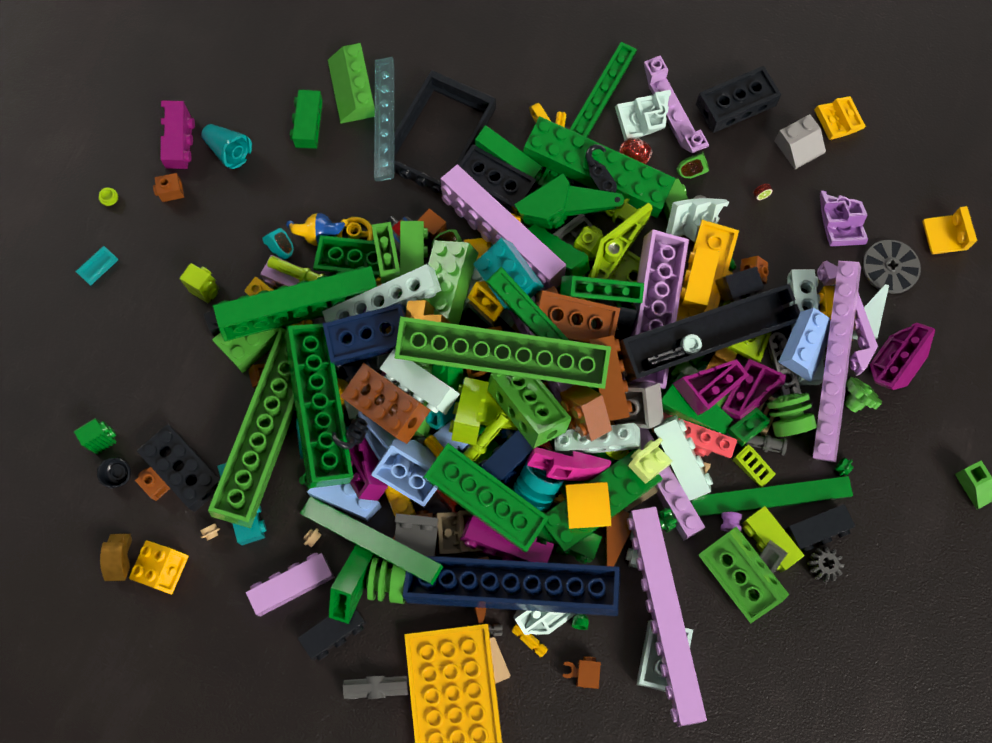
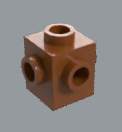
(754, 261)

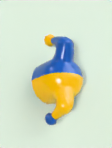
(316, 225)

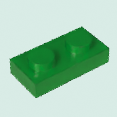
(749, 426)

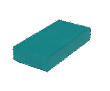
(97, 265)

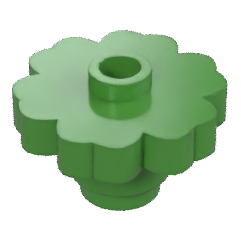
(860, 395)

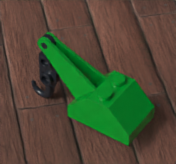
(557, 199)

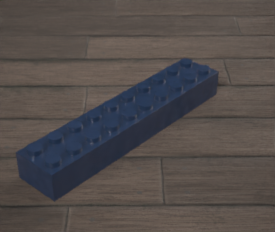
(519, 586)

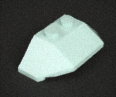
(540, 622)

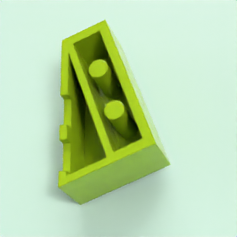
(468, 411)

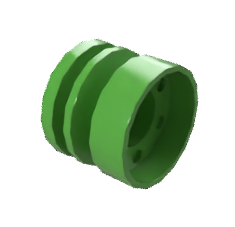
(791, 414)
(385, 580)

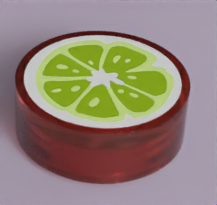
(763, 191)

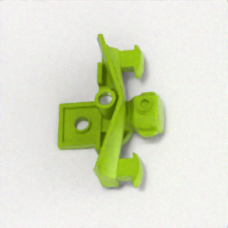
(612, 252)

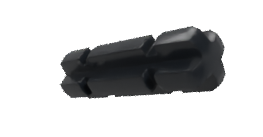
(665, 357)

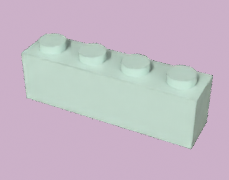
(420, 382)
(684, 460)

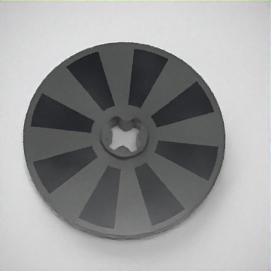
(901, 257)

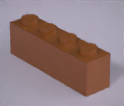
(615, 388)

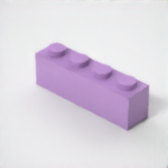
(290, 584)

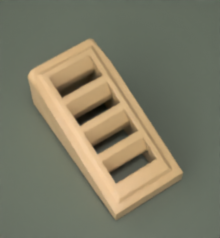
(499, 666)

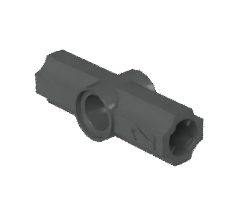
(375, 687)

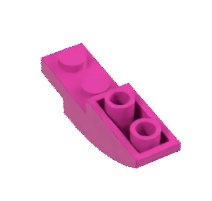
(569, 468)

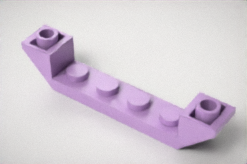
(676, 117)
(860, 359)

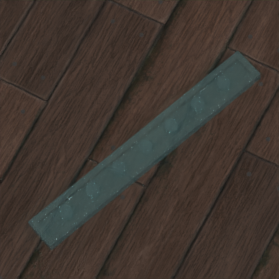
(384, 119)

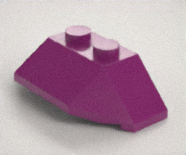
(902, 356)

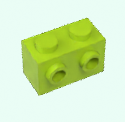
(200, 282)

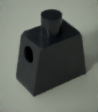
(626, 318)

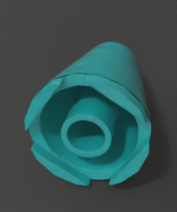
(227, 145)

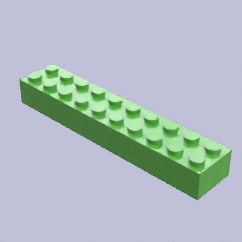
(454, 272)
(502, 352)
(257, 442)

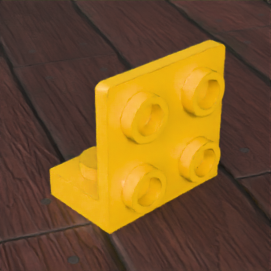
(950, 232)
(158, 567)

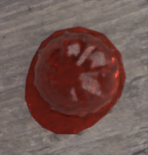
(637, 149)

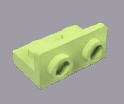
(649, 461)

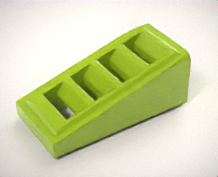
(759, 462)

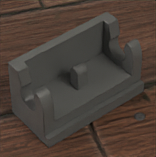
(572, 229)

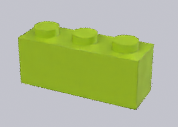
(763, 528)

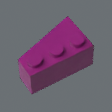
(177, 135)
(710, 385)
(753, 390)
(363, 462)

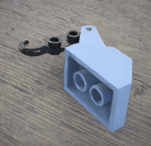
(399, 463)

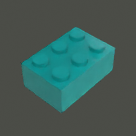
(507, 256)

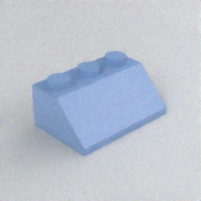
(806, 343)

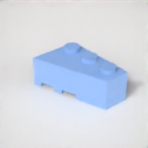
(345, 498)

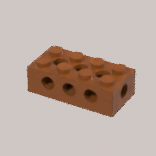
(586, 311)
(392, 409)

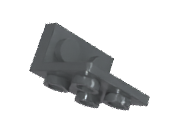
(417, 533)

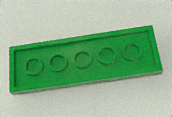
(623, 490)
(486, 497)

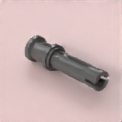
(768, 443)

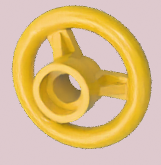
(354, 226)

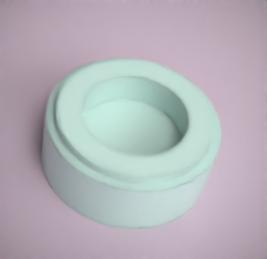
(691, 344)

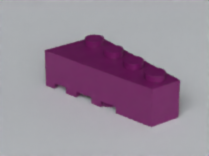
(479, 535)

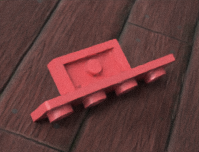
(708, 440)

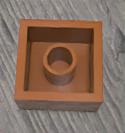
(587, 411)

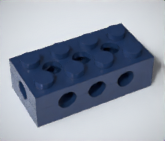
(358, 326)

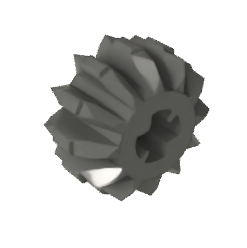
(825, 572)

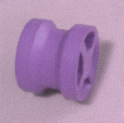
(730, 521)

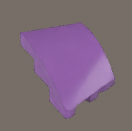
(843, 220)

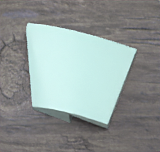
(643, 115)
(688, 214)

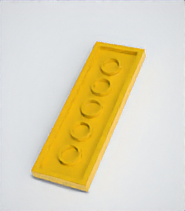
(718, 239)

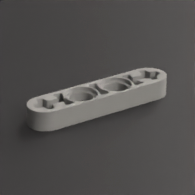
(772, 347)

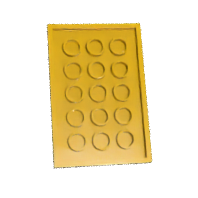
(453, 686)

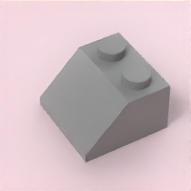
(801, 141)
(646, 405)

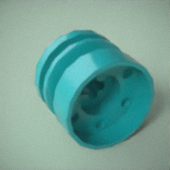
(536, 487)

